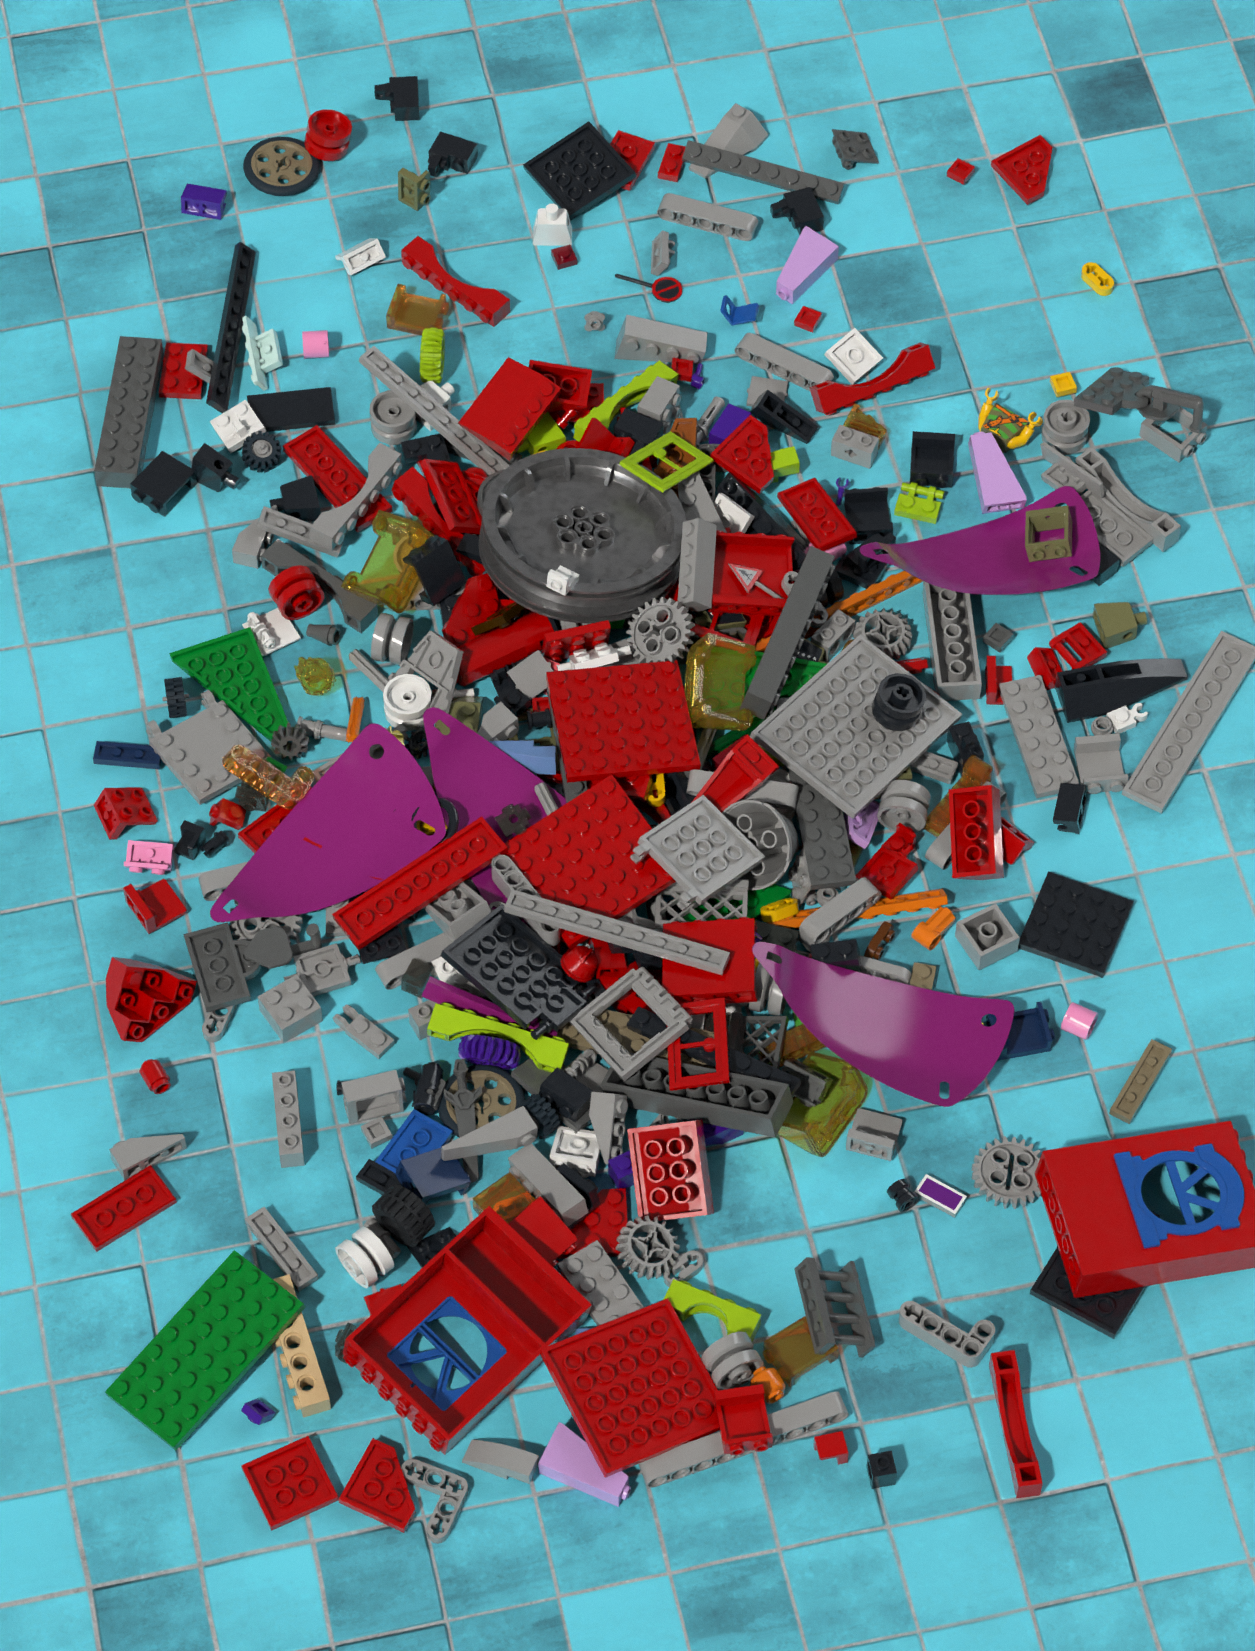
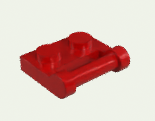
(1082, 643)

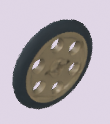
(270, 185)
(478, 1076)

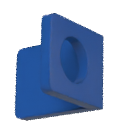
(739, 314)

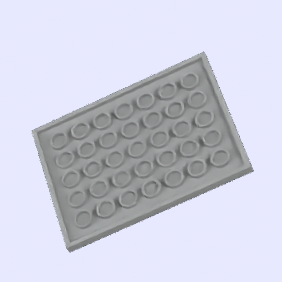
(834, 739)

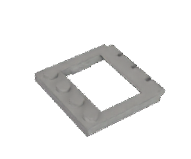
(608, 1046)

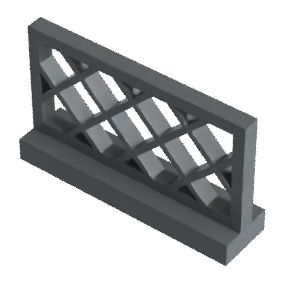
(739, 1030)

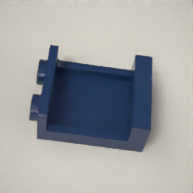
(1027, 1034)
(431, 1176)

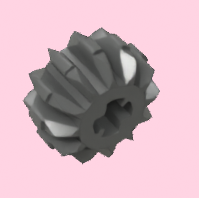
(293, 748)

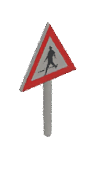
(748, 577)

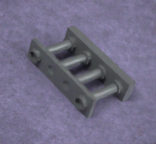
(816, 1311)

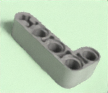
(838, 913)
(916, 1317)

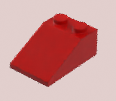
(572, 381)

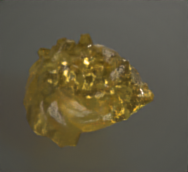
(315, 675)

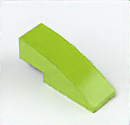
(784, 462)

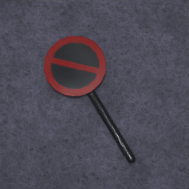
(663, 289)

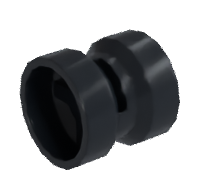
(902, 1194)

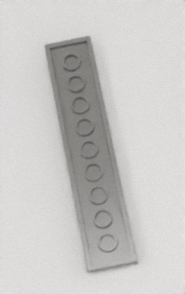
(1190, 722)

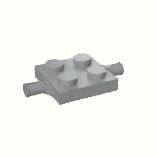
(324, 969)

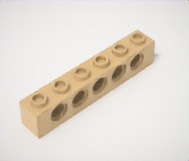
(317, 1398)

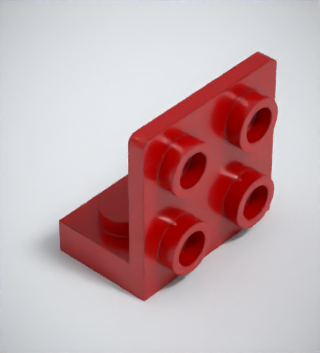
(600, 438)
(123, 807)
(154, 905)

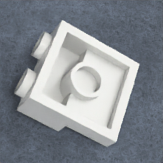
(576, 1150)

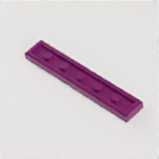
(445, 993)

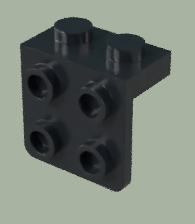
(585, 1187)

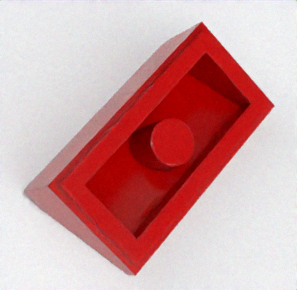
(1045, 664)

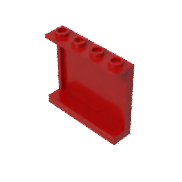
(754, 551)
(694, 984)

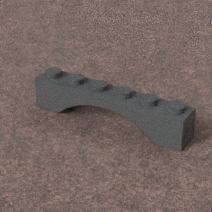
(356, 611)

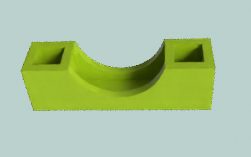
(691, 1301)

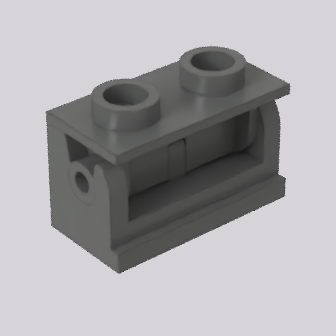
(813, 1083)

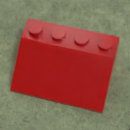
(510, 407)
(671, 1170)

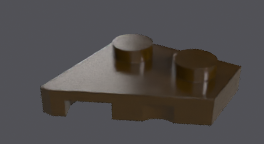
(501, 618)

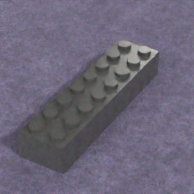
(129, 411)
(789, 633)
(742, 1104)

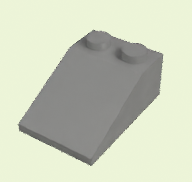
(458, 910)

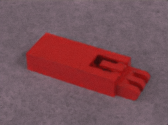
(607, 961)

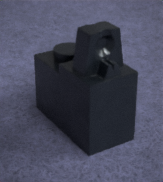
(403, 97)
(451, 153)
(800, 209)
(639, 428)
(963, 744)

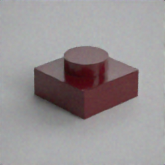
(564, 257)

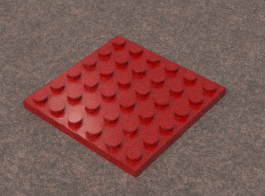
(622, 721)
(585, 853)
(634, 1386)

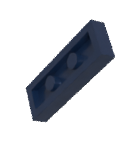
(126, 755)

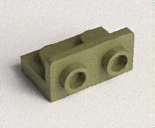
(414, 189)

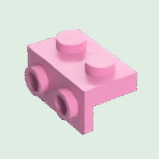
(149, 856)

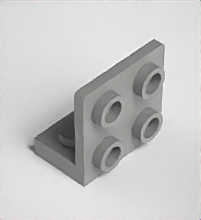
(873, 1134)

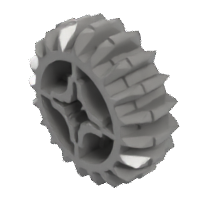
(885, 626)
(630, 1244)

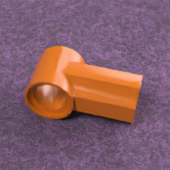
(931, 931)

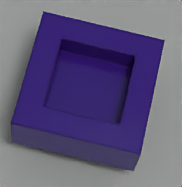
(258, 1411)

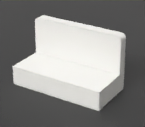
(361, 255)

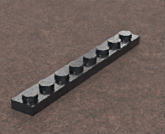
(650, 1024)

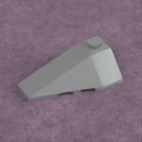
(736, 132)
(502, 1134)

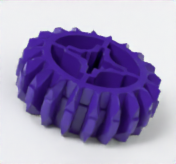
(489, 1051)

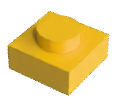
(1063, 384)

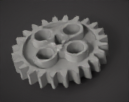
(660, 631)
(241, 933)
(987, 1169)

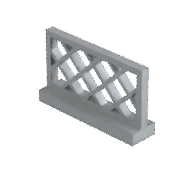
(735, 891)

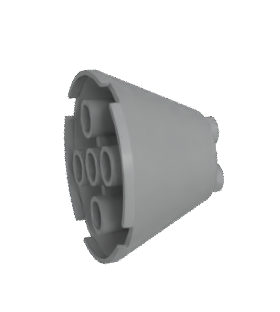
(770, 834)

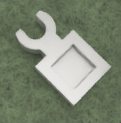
(1126, 719)

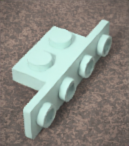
(263, 352)

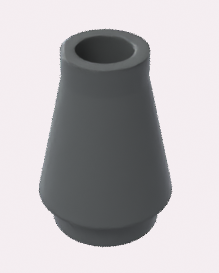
(324, 633)

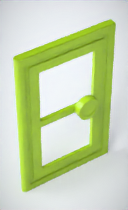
(656, 449)

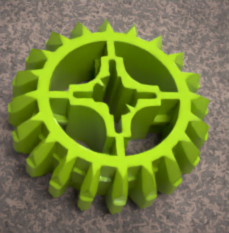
(432, 355)

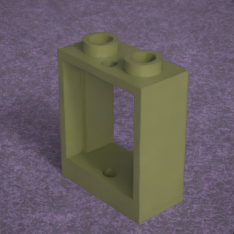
(1037, 521)

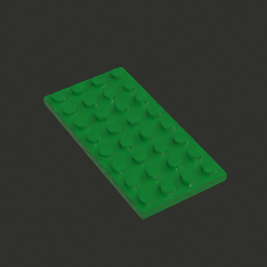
(205, 1350)

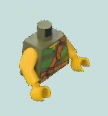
(1006, 427)

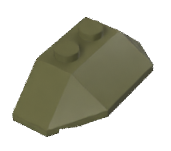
(467, 711)

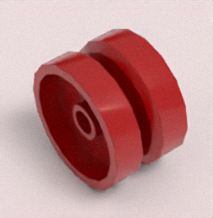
(328, 135)
(296, 592)

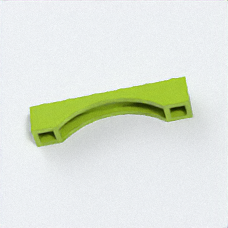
(625, 396)
(452, 1024)

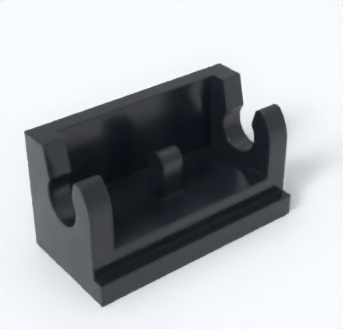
(1070, 807)

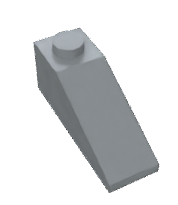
(138, 1153)

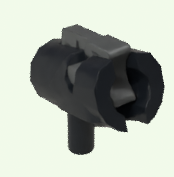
(429, 1087)

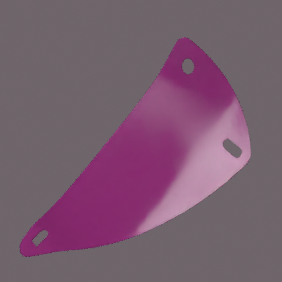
(994, 555)
(479, 784)
(358, 830)
(891, 1028)

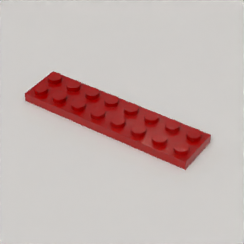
(419, 883)

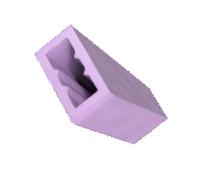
(806, 264)
(994, 479)
(573, 1464)

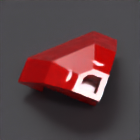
(144, 997)

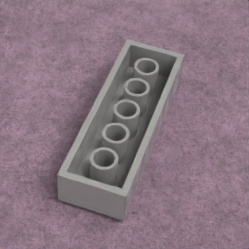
(952, 643)

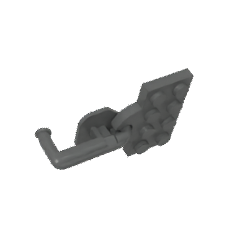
(1132, 391)
(227, 964)

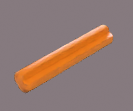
(355, 719)

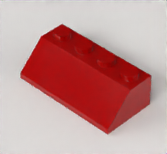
(976, 833)

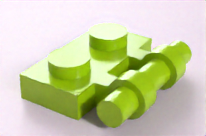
(919, 508)

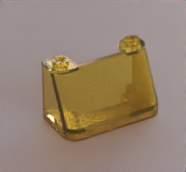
(385, 576)
(717, 683)
(820, 1126)

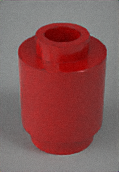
(155, 1076)

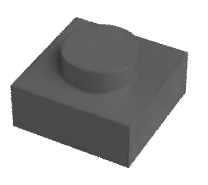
(998, 637)

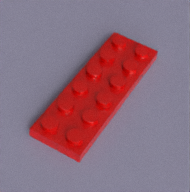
(332, 472)

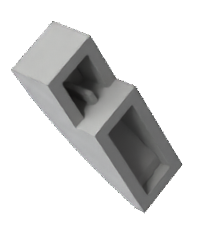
(501, 1460)

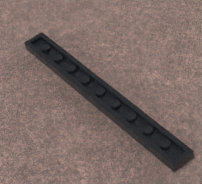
(231, 328)

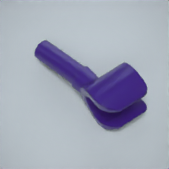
(697, 380)
(841, 490)

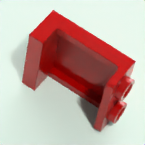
(544, 1230)
(743, 1419)

